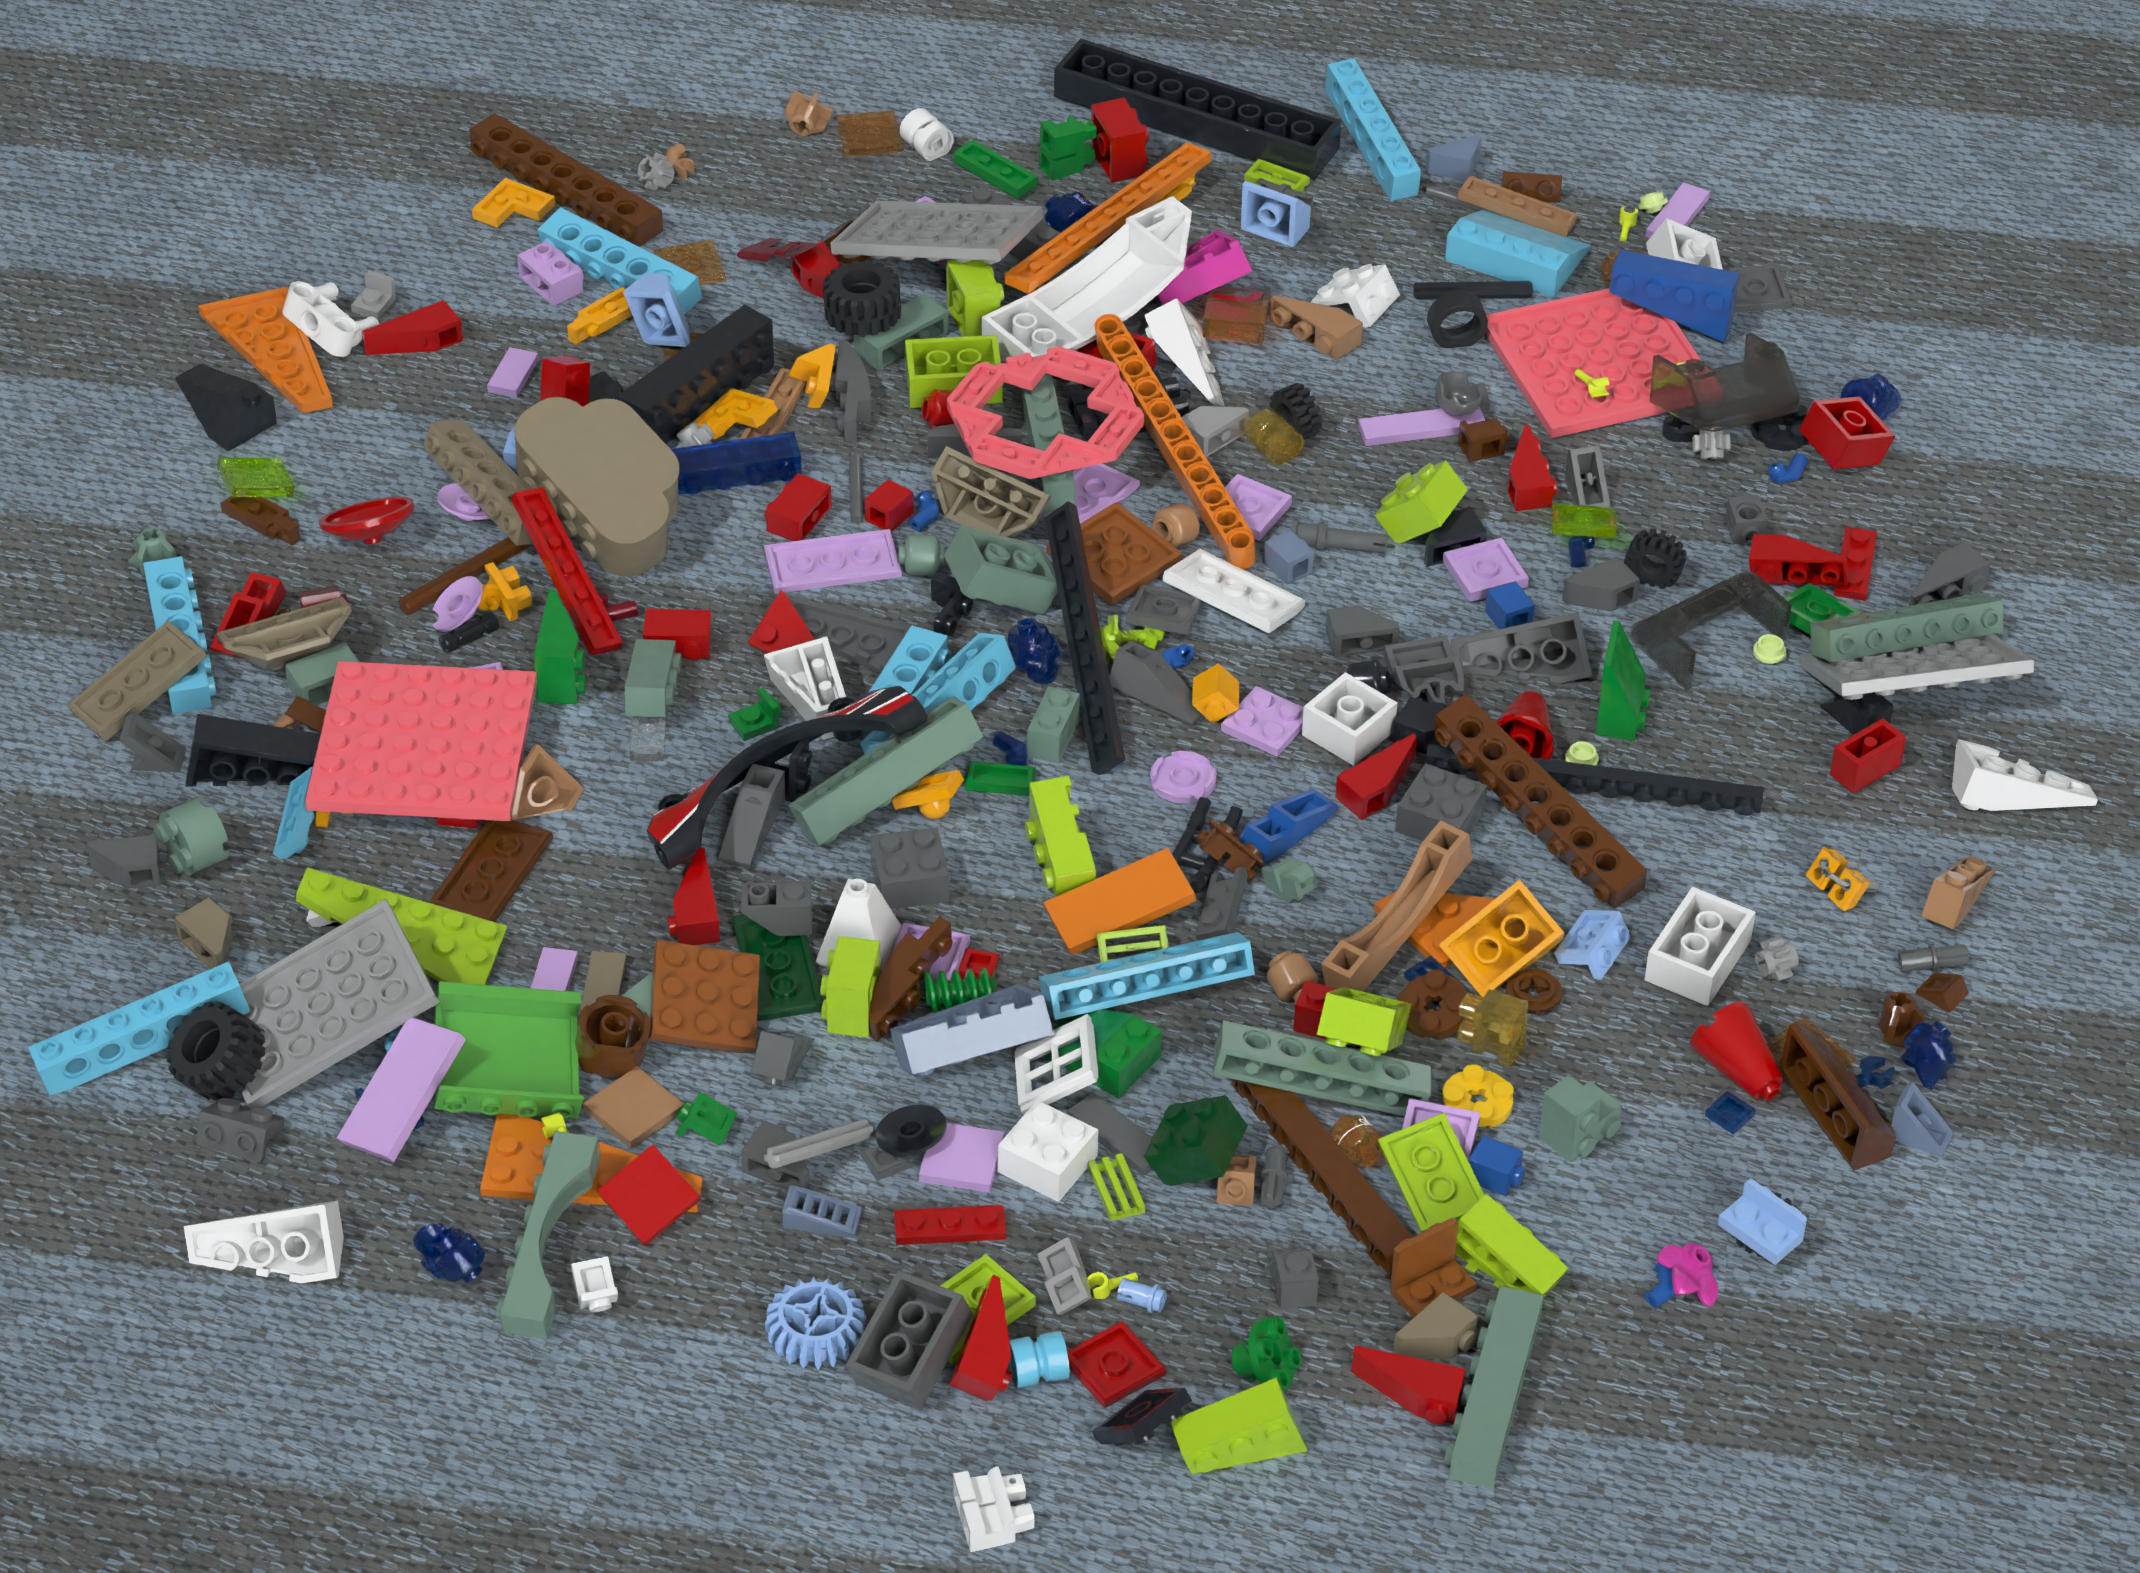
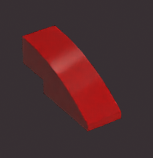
(256, 602)

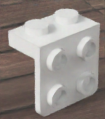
(1366, 290)

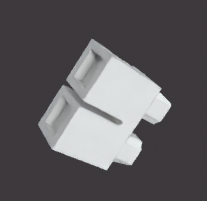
(986, 1508)

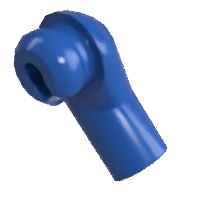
(1792, 472)
(1178, 656)
(1664, 1290)

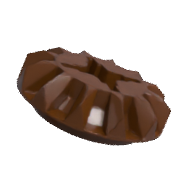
(1544, 984)

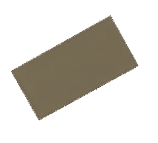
(137, 680)

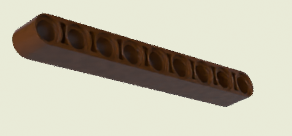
(1328, 1170)

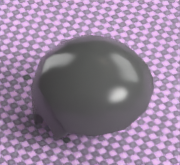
(1456, 394)

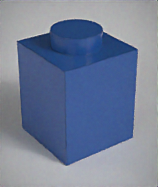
(1509, 606)
(1497, 1165)

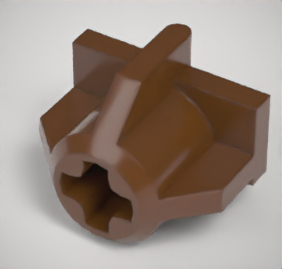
(1899, 1017)

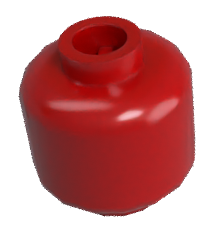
(935, 408)

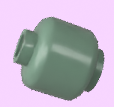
(921, 555)

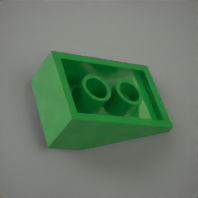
(558, 656)
(1622, 689)
(1123, 1049)

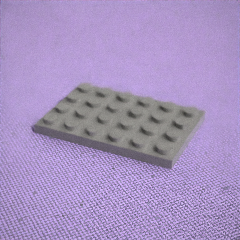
(937, 231)
(1918, 667)
(333, 1000)

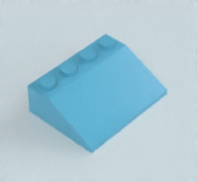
(1514, 251)

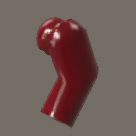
(620, 610)

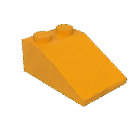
(1502, 939)

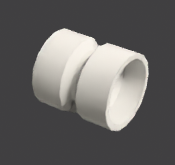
(926, 134)

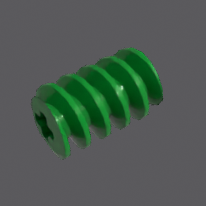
(956, 989)

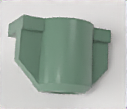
(151, 546)
(1290, 879)

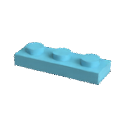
(295, 819)

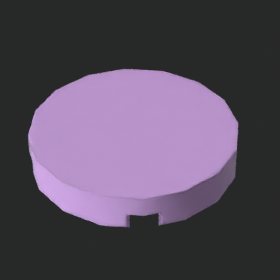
(1183, 777)

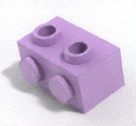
(550, 273)

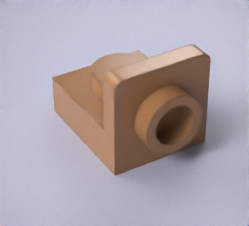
(1238, 1181)

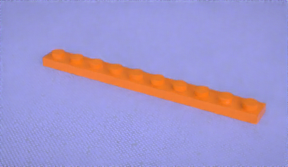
(1107, 218)

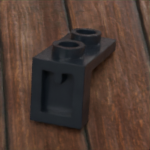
(947, 594)
(796, 775)

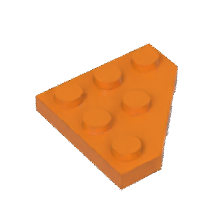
(1442, 921)

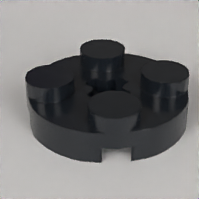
(1781, 440)

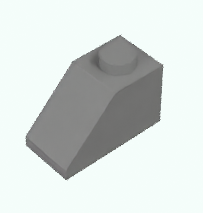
(1216, 426)

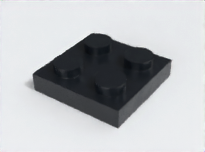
(1141, 1416)

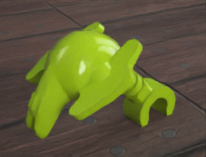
(1113, 637)

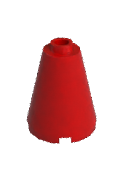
(1529, 724)
(1739, 1051)

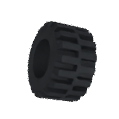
(862, 298)
(216, 1051)

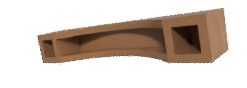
(1435, 868)

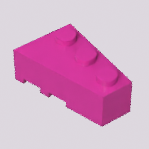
(1207, 265)

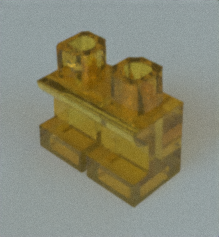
(1494, 1025)

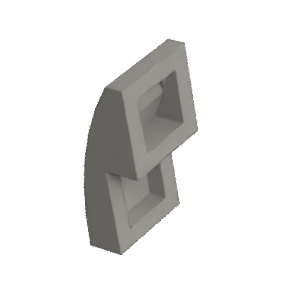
(1065, 1276)

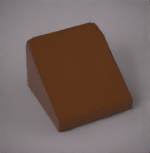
(1944, 990)

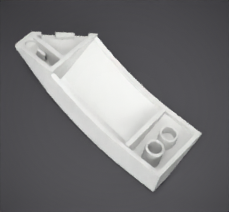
(1110, 280)

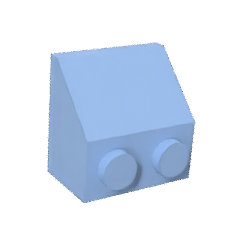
(1273, 214)
(657, 311)

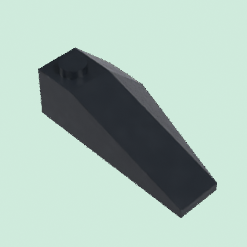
(227, 405)

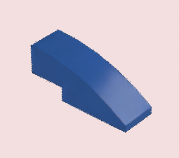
(1288, 823)

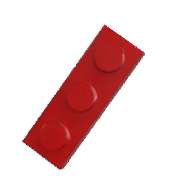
(1859, 550)
(949, 1224)

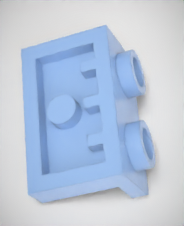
(1594, 941)
(1764, 1222)

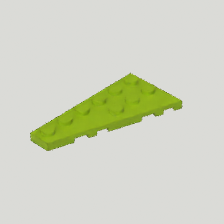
(445, 941)

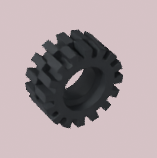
(1298, 409)
(1659, 546)

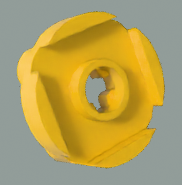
(1477, 1081)

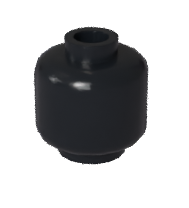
(1371, 674)

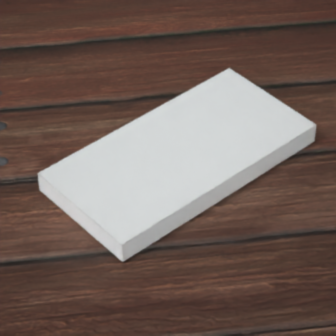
(1234, 590)

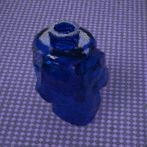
(1066, 210)
(1876, 392)
(1034, 650)
(1929, 1052)
(449, 1252)

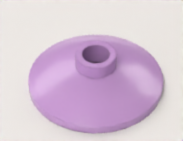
(459, 503)
(458, 603)

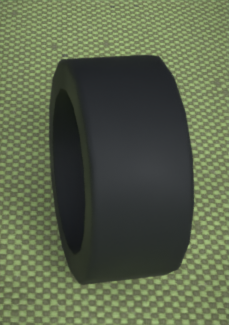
(1449, 304)

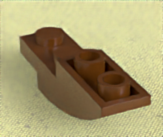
(898, 982)

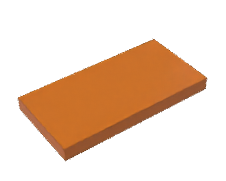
(1120, 900)

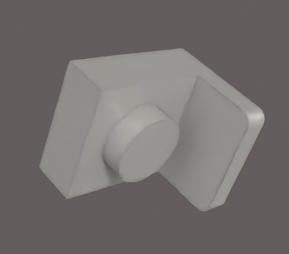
(376, 296)

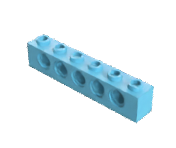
(1372, 130)
(613, 257)
(173, 601)
(966, 676)
(1147, 975)
(130, 1030)

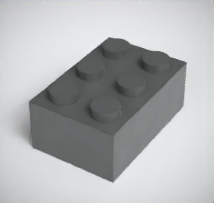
(909, 1340)

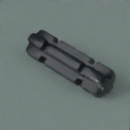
(468, 632)

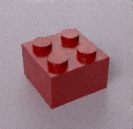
(1119, 140)
(1847, 432)

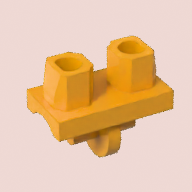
(499, 592)

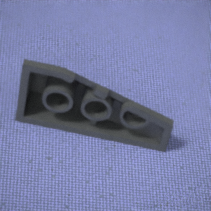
(1537, 648)

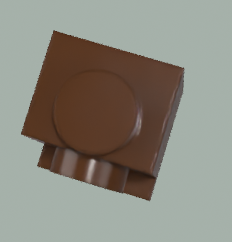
(1482, 439)

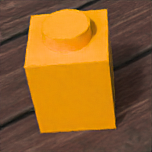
(1215, 693)

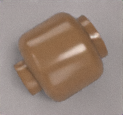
(1177, 524)
(1288, 974)

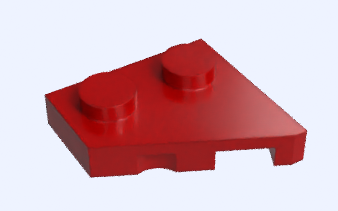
(780, 627)

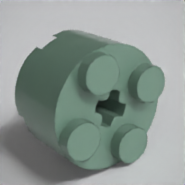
(192, 836)

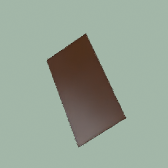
(307, 713)

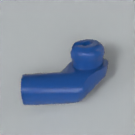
(927, 510)

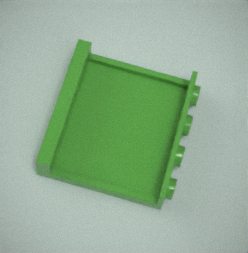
(515, 1050)

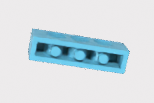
(914, 661)

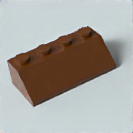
(1835, 1098)

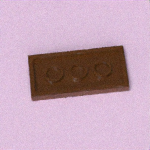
(492, 868)

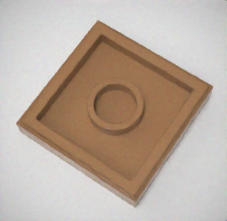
(633, 1107)

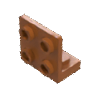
(1428, 1267)

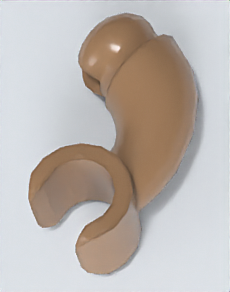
(680, 164)

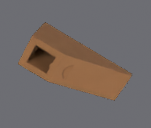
(1323, 326)
(1956, 891)

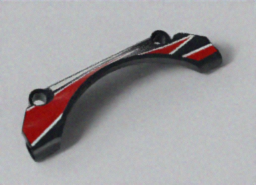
(681, 818)

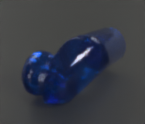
(1577, 548)
(1015, 749)

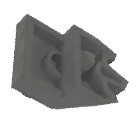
(1425, 668)

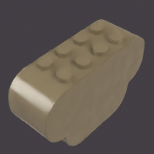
(603, 477)

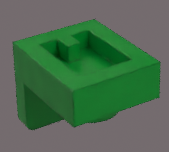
(758, 717)
(706, 1118)

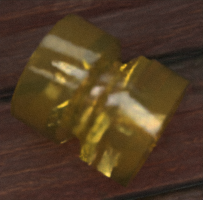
(1274, 436)

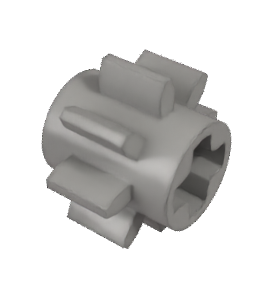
(656, 171)
(694, 435)
(1711, 444)
(1776, 959)

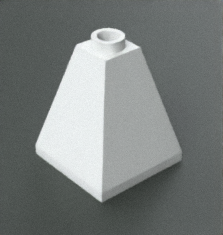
(861, 915)

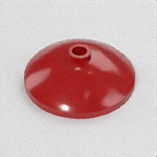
(368, 519)

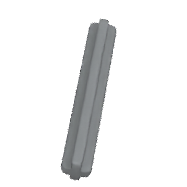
(818, 1143)

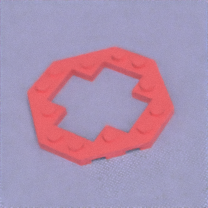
(1065, 452)

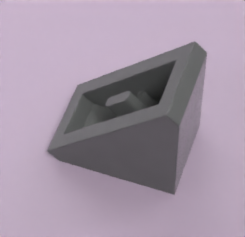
(1587, 477)

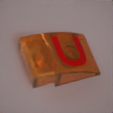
(1237, 314)

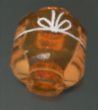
(1357, 1139)

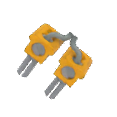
(1834, 870)

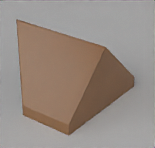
(544, 786)

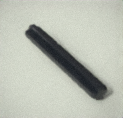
(1485, 289)

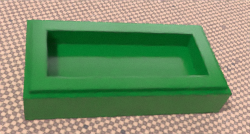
(999, 778)

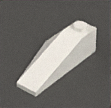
(1183, 341)
(1997, 784)
(286, 1241)

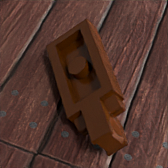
(263, 517)

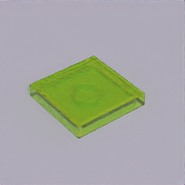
(255, 477)
(1583, 520)

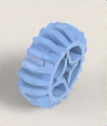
(823, 1318)

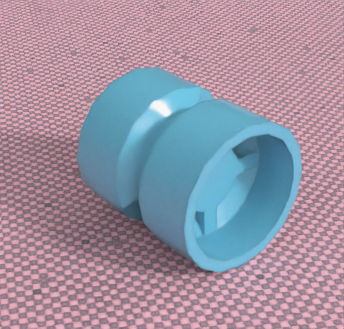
(1041, 1358)

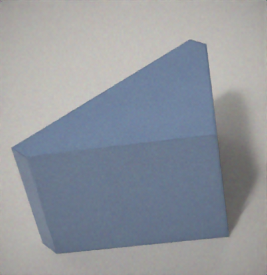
(1454, 158)
(1919, 1123)

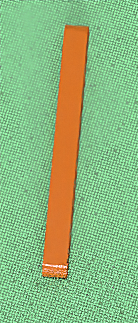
(1177, 444)

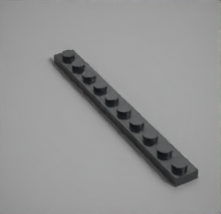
(1084, 639)
(1640, 785)

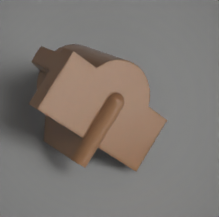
(806, 114)

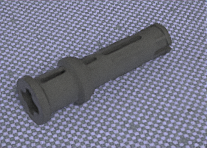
(1321, 536)

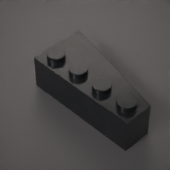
(248, 752)

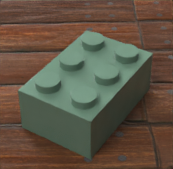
(1002, 570)

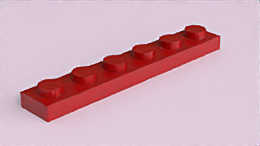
(566, 571)

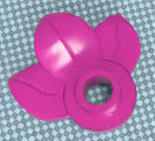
(1690, 1271)

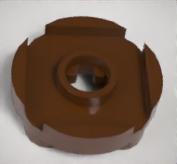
(1431, 988)

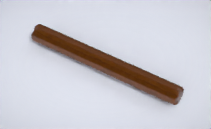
(472, 567)

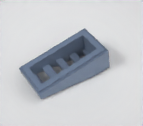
(806, 1221)

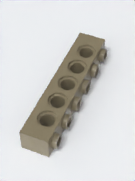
(478, 473)

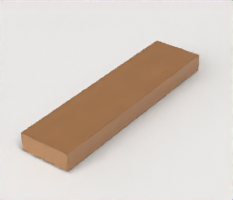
(1517, 206)
(785, 393)

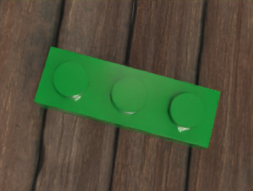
(995, 169)

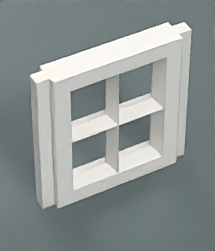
(1061, 1086)

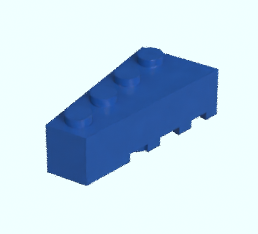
(1678, 290)

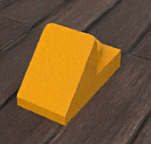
(816, 371)

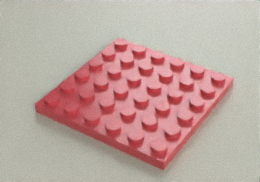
(1590, 333)
(422, 741)

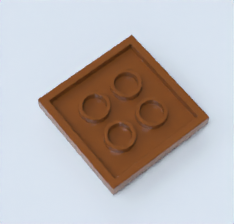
(1123, 553)
(704, 997)

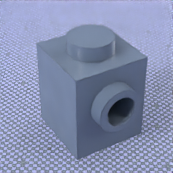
(1288, 557)

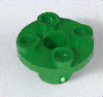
(1267, 1353)

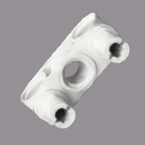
(322, 320)

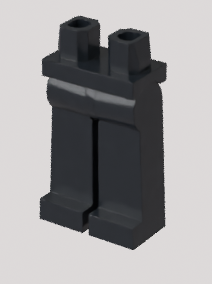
(1089, 420)

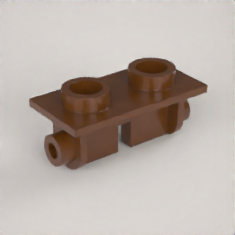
(1534, 185)
(1222, 841)

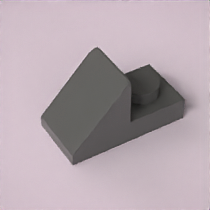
(151, 746)

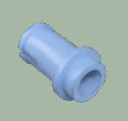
(1142, 1295)

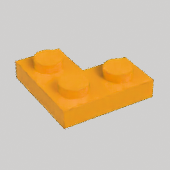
(510, 198)
(739, 408)

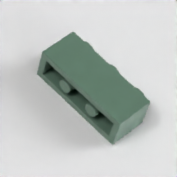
(918, 320)
(652, 678)

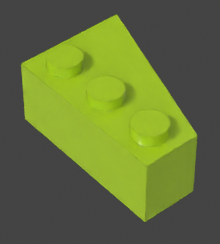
(1057, 836)
(1506, 1250)
(1239, 1430)

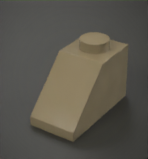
(206, 932)
(1438, 1331)

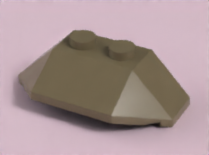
(984, 496)
(287, 636)

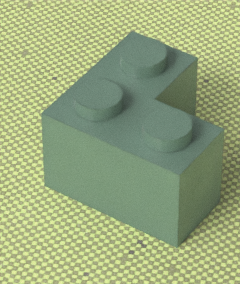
(1577, 1117)

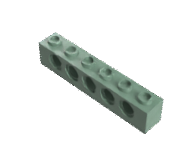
(1906, 627)
(1319, 1069)

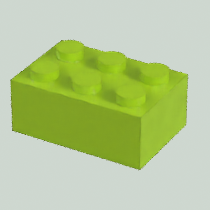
(945, 362)
(1363, 1020)

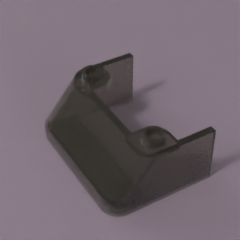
(1727, 394)
(1660, 632)

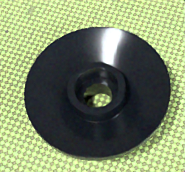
(910, 1130)

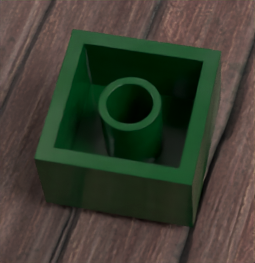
(1195, 1140)

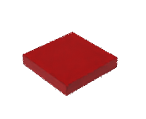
(648, 1195)
(1114, 1364)

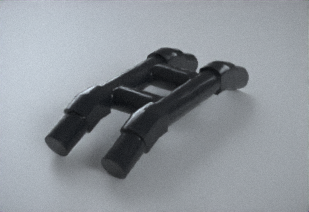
(1194, 826)

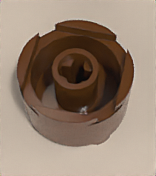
(612, 1036)

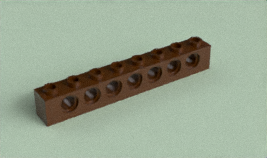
(566, 179)
(1557, 806)

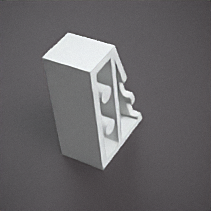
(807, 677)

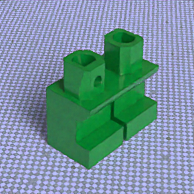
(1064, 147)

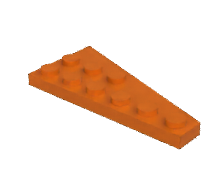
(271, 345)
(517, 1158)

